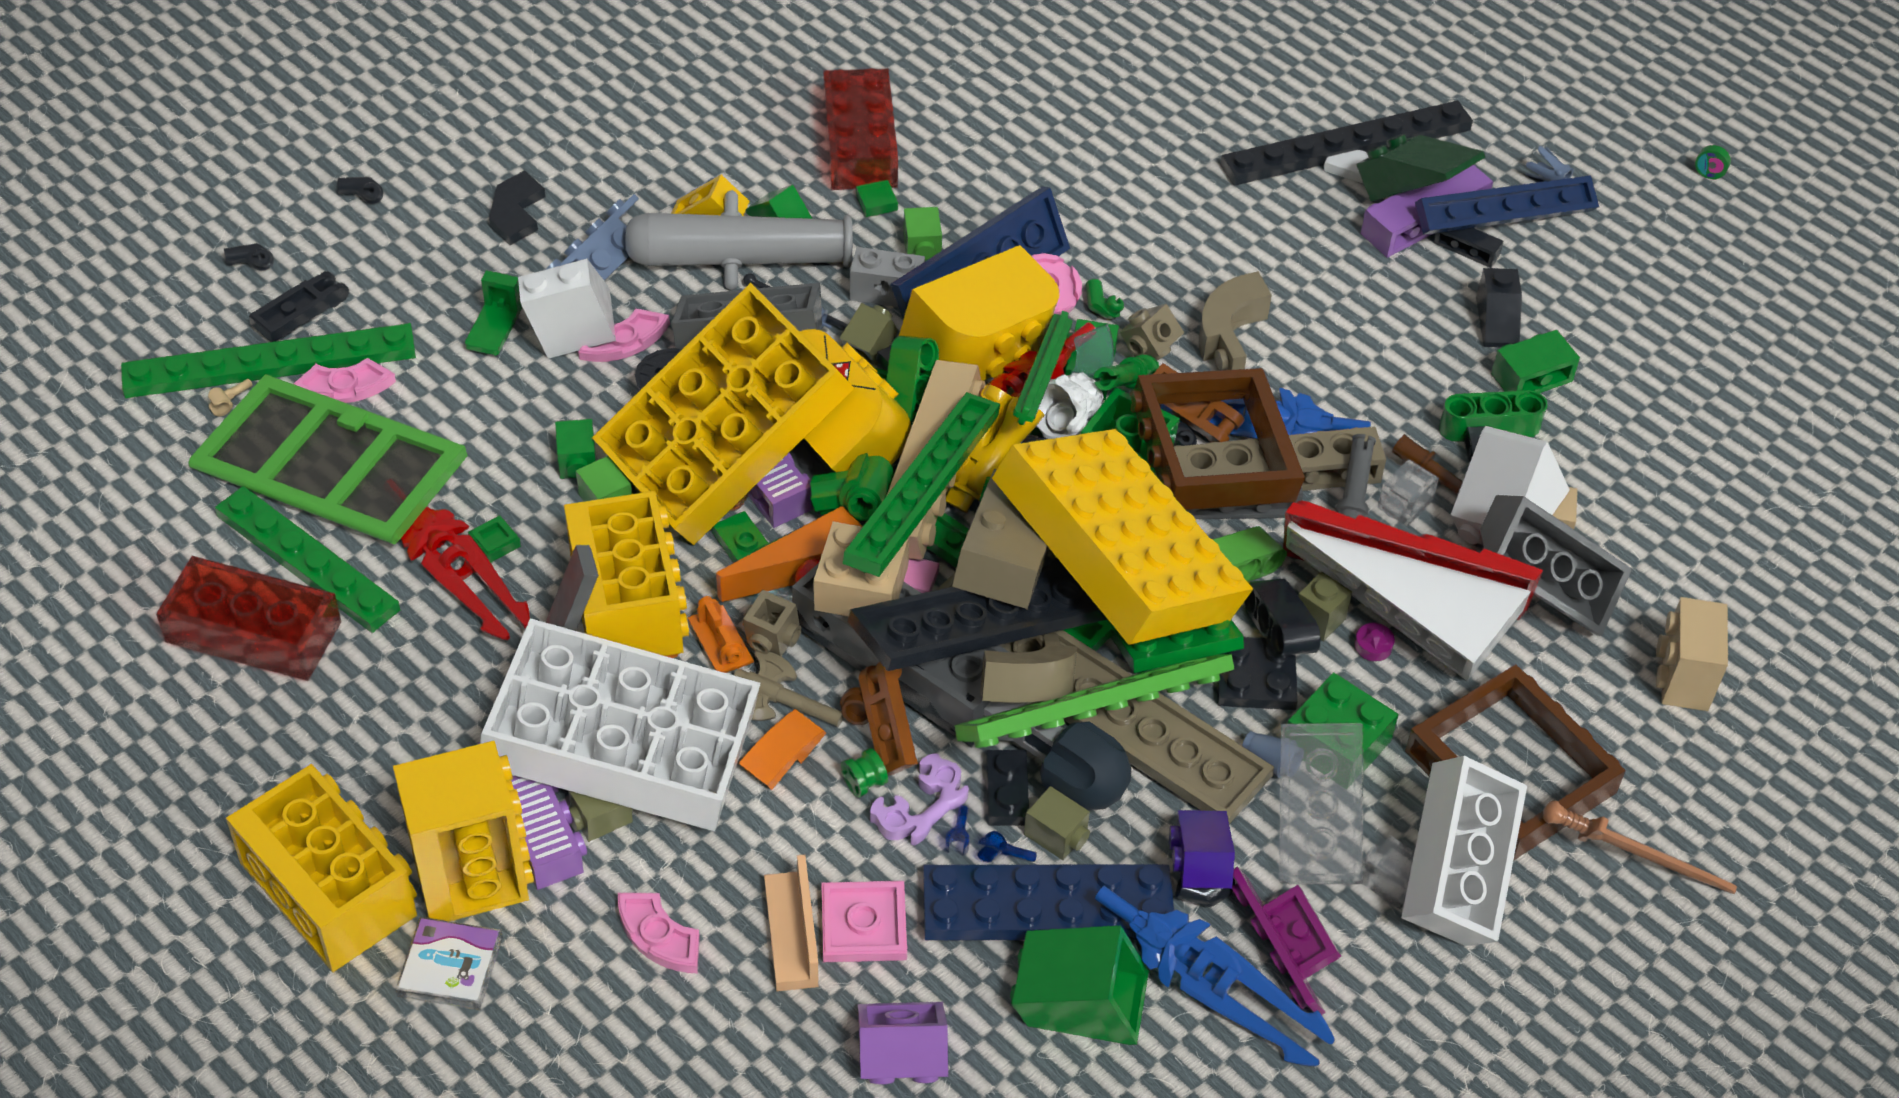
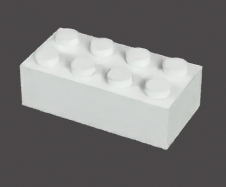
(1464, 851)

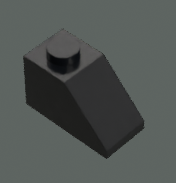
(1499, 306)

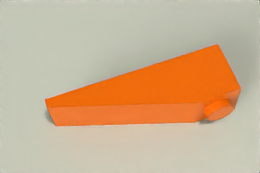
(779, 561)

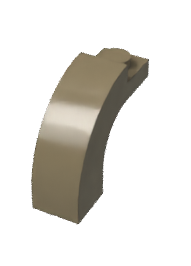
(1226, 309)
(1029, 675)

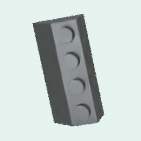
(797, 303)
(1576, 572)

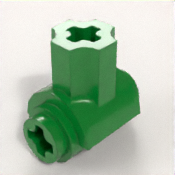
(857, 489)

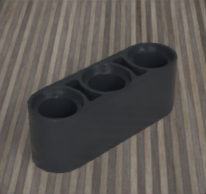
(1282, 618)

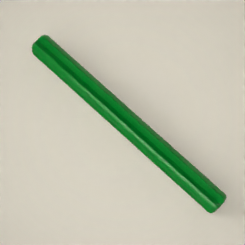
(1042, 368)

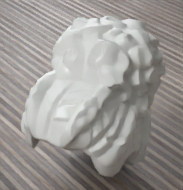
(1069, 405)

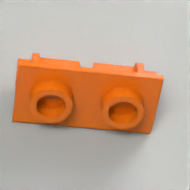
(719, 636)

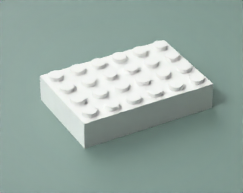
(621, 724)

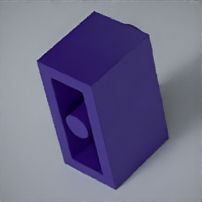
(1202, 849)

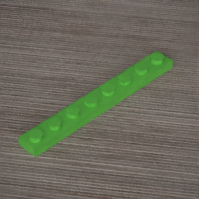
(1083, 703)

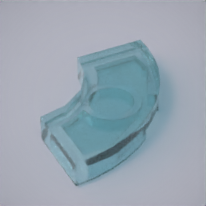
(1094, 351)

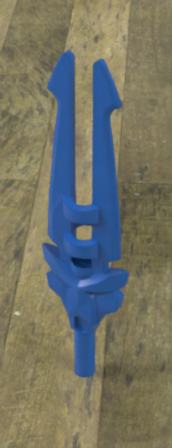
(1298, 415)
(1174, 945)

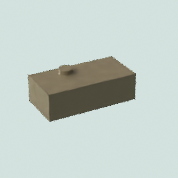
(1000, 552)

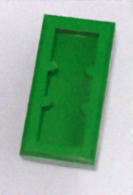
(738, 536)

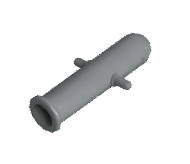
(736, 240)

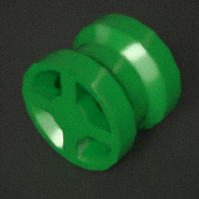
(864, 772)

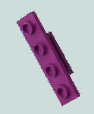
(1296, 934)

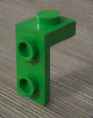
(498, 314)

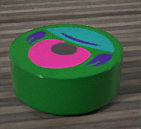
(1713, 162)

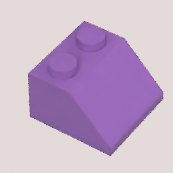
(903, 1041)

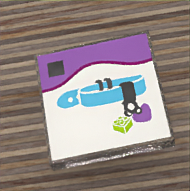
(449, 963)

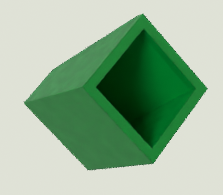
(1081, 983)

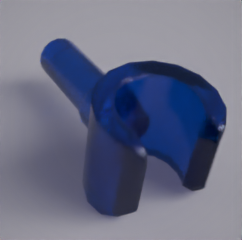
(959, 832)
(996, 844)

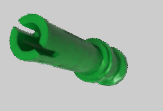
(1126, 372)

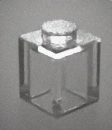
(1407, 492)
(1388, 870)

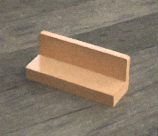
(792, 928)

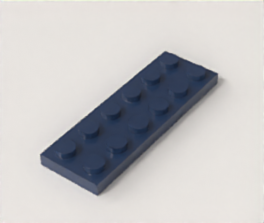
(1028, 223)
(1014, 899)

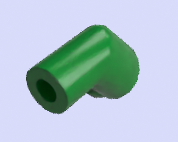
(1096, 301)

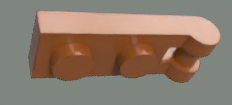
(1200, 413)
(887, 718)

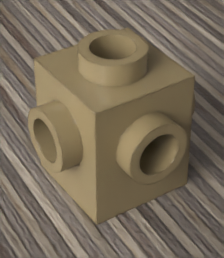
(1151, 331)
(771, 624)

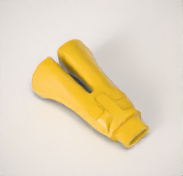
(990, 449)

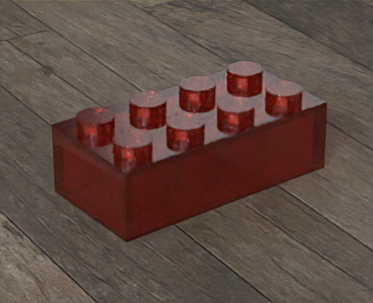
(859, 127)
(249, 618)

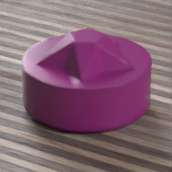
(1374, 642)

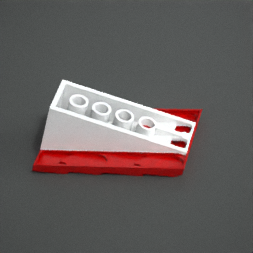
(1422, 585)

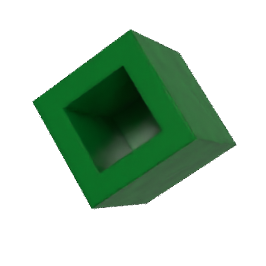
(574, 446)

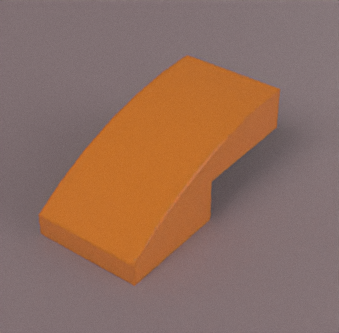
(780, 747)

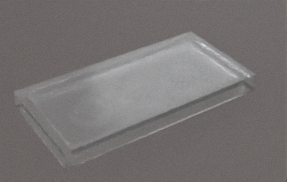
(1321, 804)

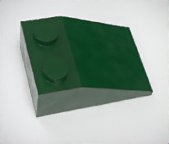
(1413, 164)

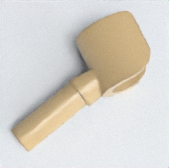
(221, 400)

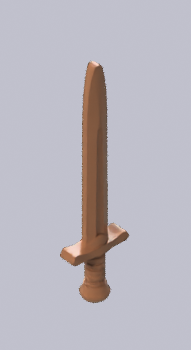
(1596, 830)

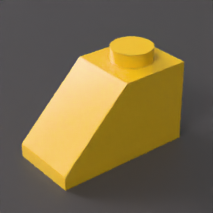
(709, 199)

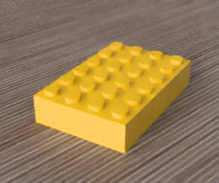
(722, 413)
(1122, 534)

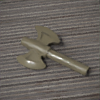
(772, 672)

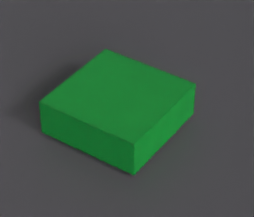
(876, 198)
(495, 538)

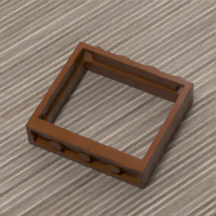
(1225, 490)
(1427, 748)

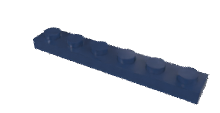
(1506, 204)

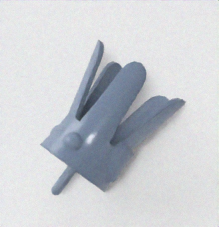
(1558, 172)

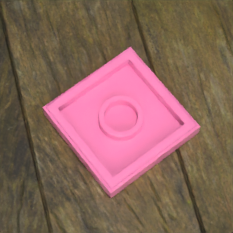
(864, 921)

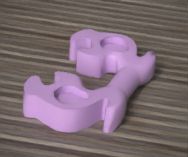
(895, 820)

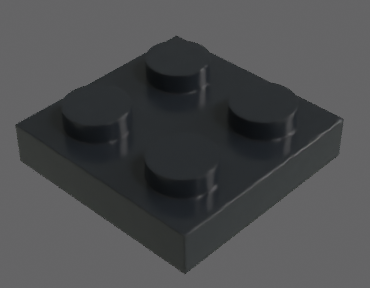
(1259, 678)

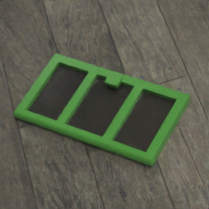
(329, 458)

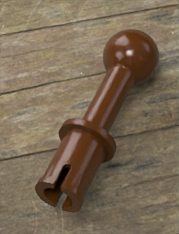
(1408, 449)

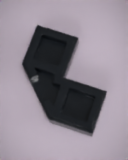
(508, 211)

